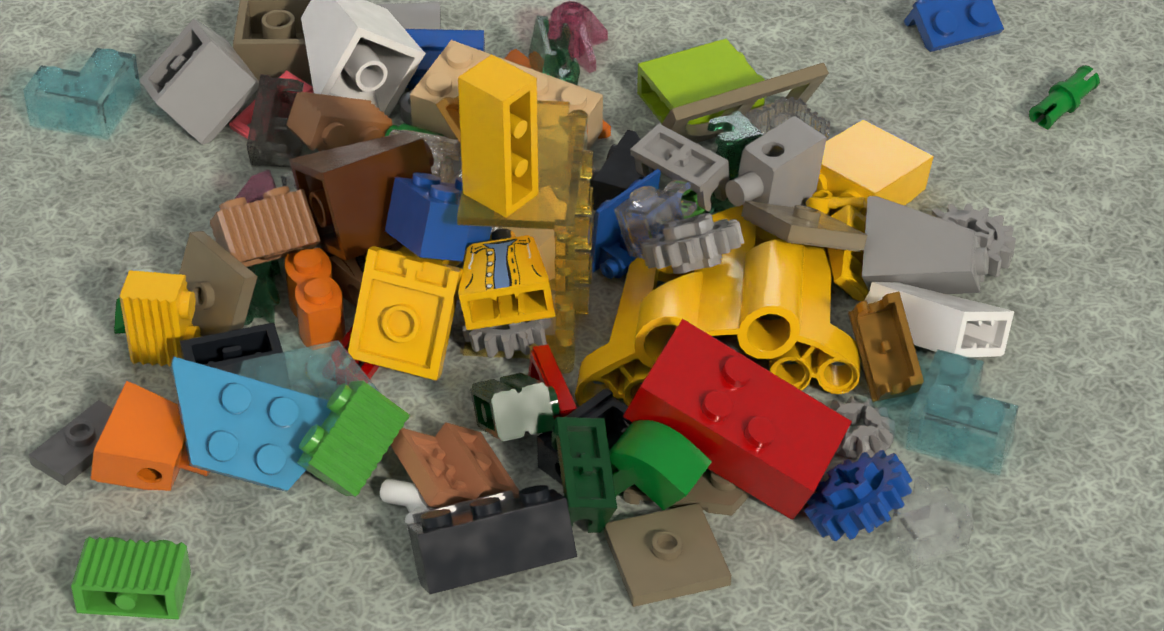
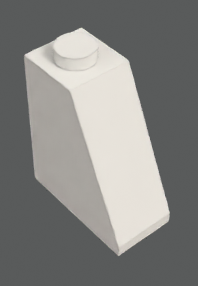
(949, 321)

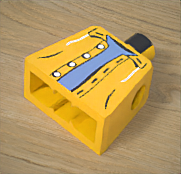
(504, 282)

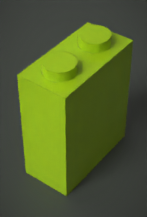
(694, 76)

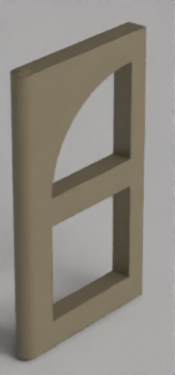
(802, 82)

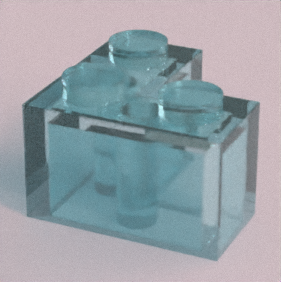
(87, 100)
(956, 421)

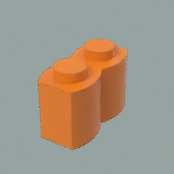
(314, 297)

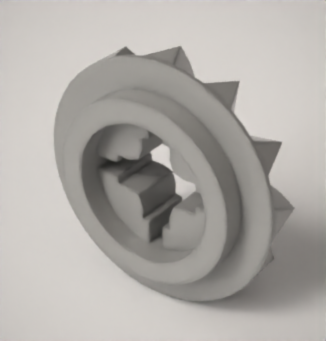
(871, 437)

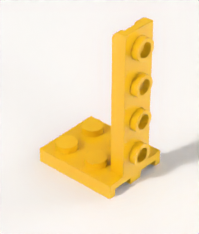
(405, 311)

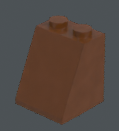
(353, 189)

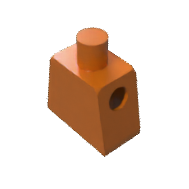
(142, 443)

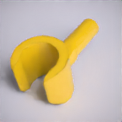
(825, 201)

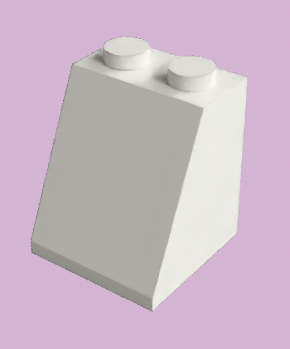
(359, 51)

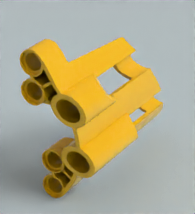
(728, 300)

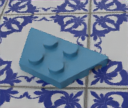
(244, 424)

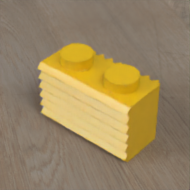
(157, 316)

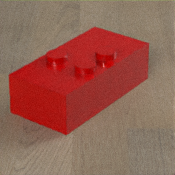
(742, 418)

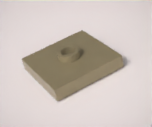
(804, 226)
(220, 285)
(667, 554)

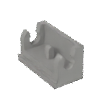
(682, 161)

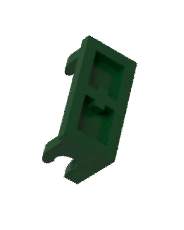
(585, 470)

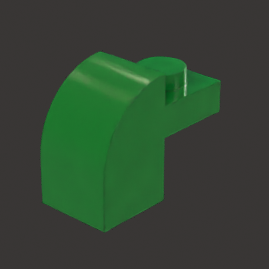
(657, 462)

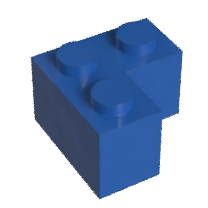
(425, 218)

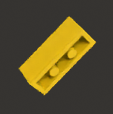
(498, 135)

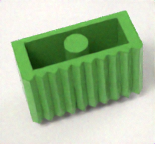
(351, 437)
(131, 578)

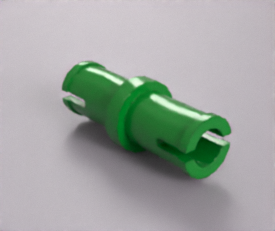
(1064, 97)

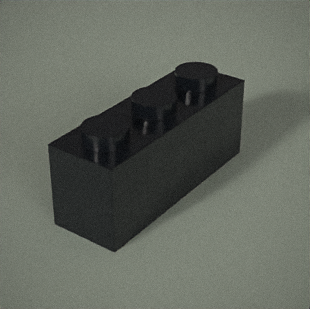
(492, 539)

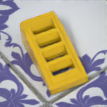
(847, 264)

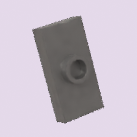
(72, 447)

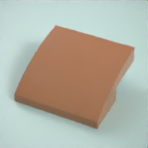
(451, 465)

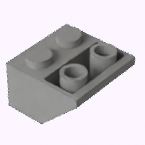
(200, 81)

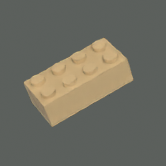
(457, 58)

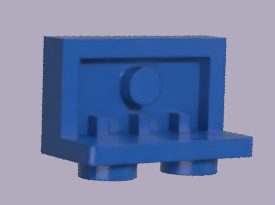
(953, 21)

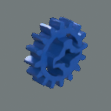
(858, 495)

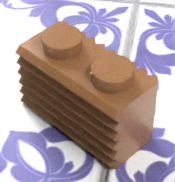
(335, 121)
(265, 227)

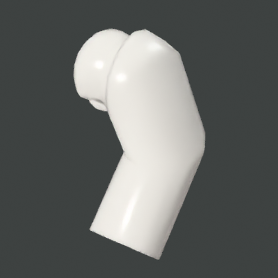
(403, 494)

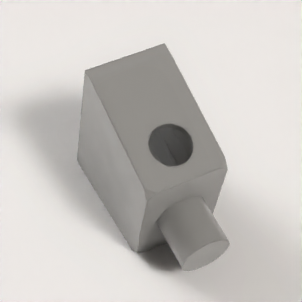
(780, 166)

